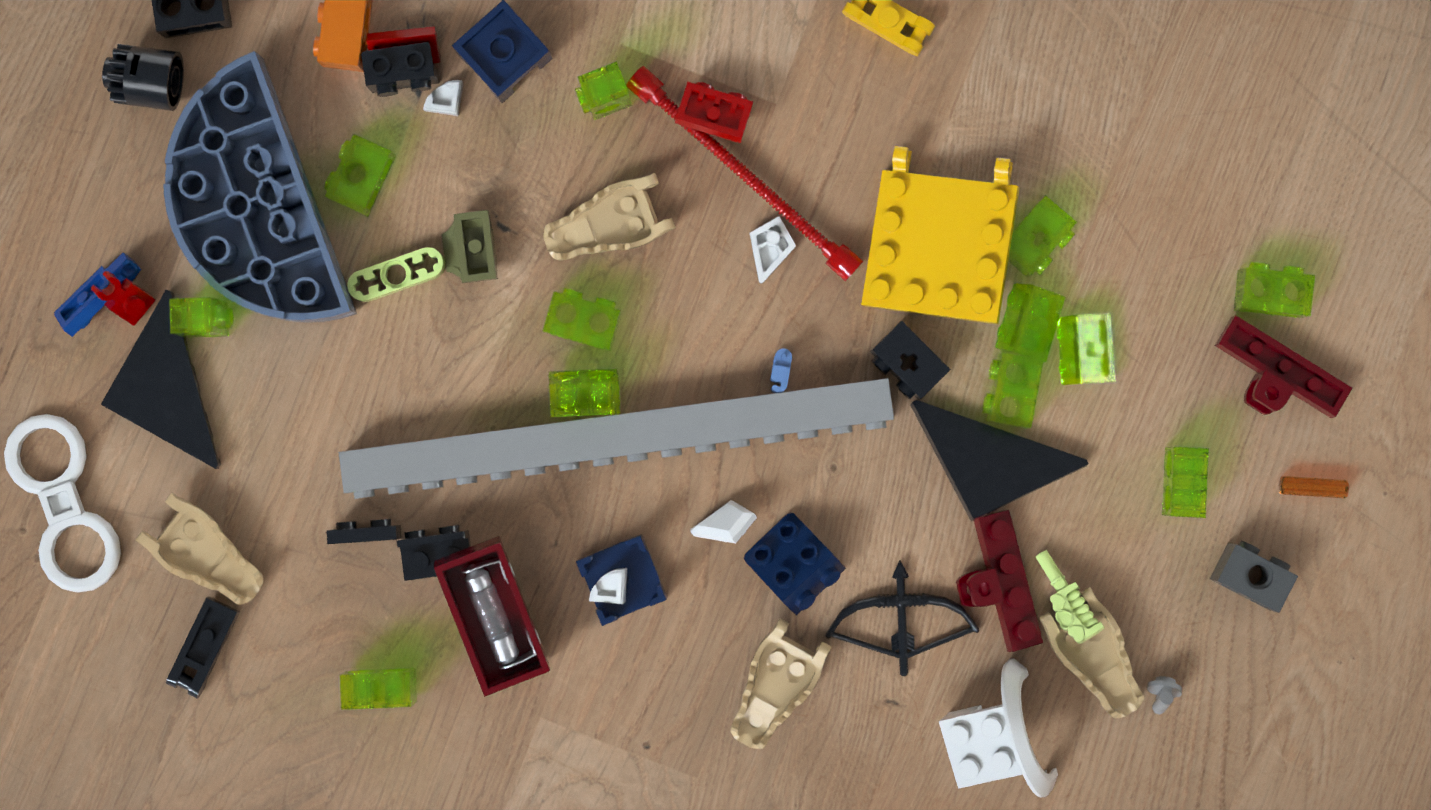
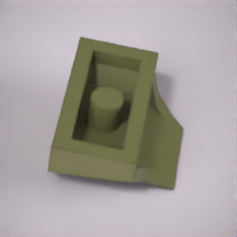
(470, 247)

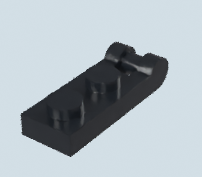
(203, 646)

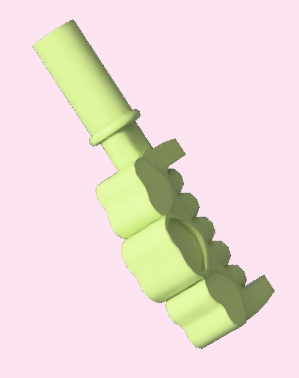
(1067, 603)

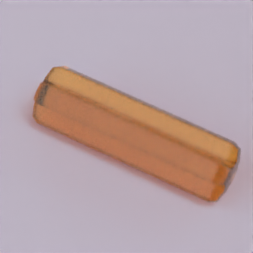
(1313, 487)

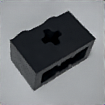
(927, 365)

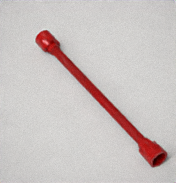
(840, 259)

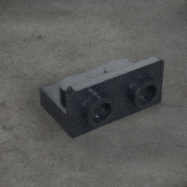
(421, 551)

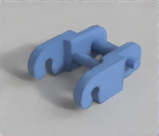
(781, 370)

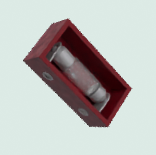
(491, 616)

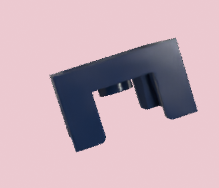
(502, 50)
(642, 584)

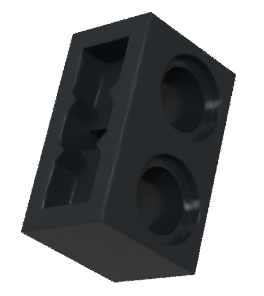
(190, 18)

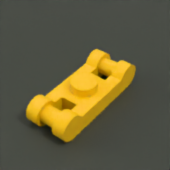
(889, 20)

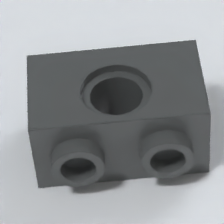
(1269, 591)

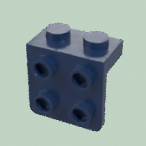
(794, 563)

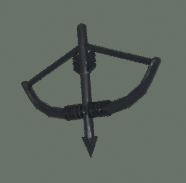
(902, 639)

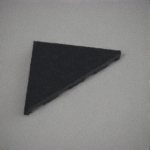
(161, 389)
(988, 463)

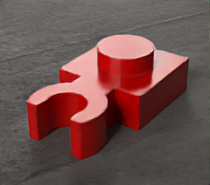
(124, 299)

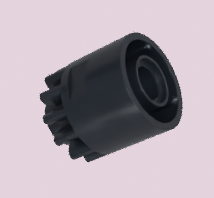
(144, 77)

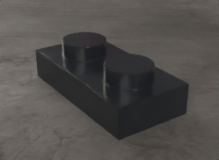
(349, 533)

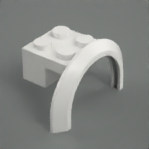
(994, 740)

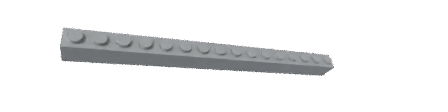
(616, 436)

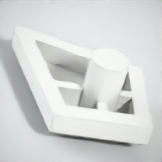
(770, 247)
(725, 524)

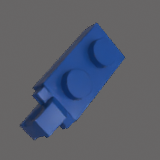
(84, 304)

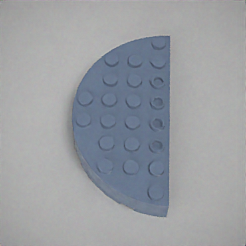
(246, 202)

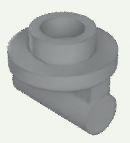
(1166, 691)

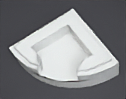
(445, 98)
(610, 587)

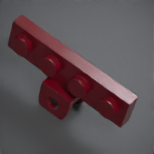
(1280, 372)
(1002, 582)

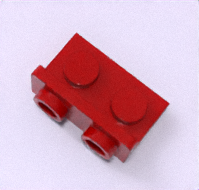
(714, 111)

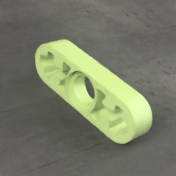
(375, 291)

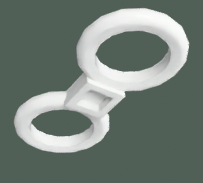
(62, 503)

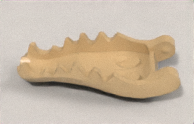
(612, 220)
(201, 552)
(1099, 661)
(778, 682)

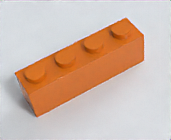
(342, 33)

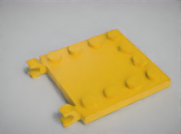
(941, 243)

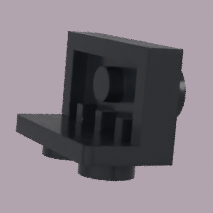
(399, 68)

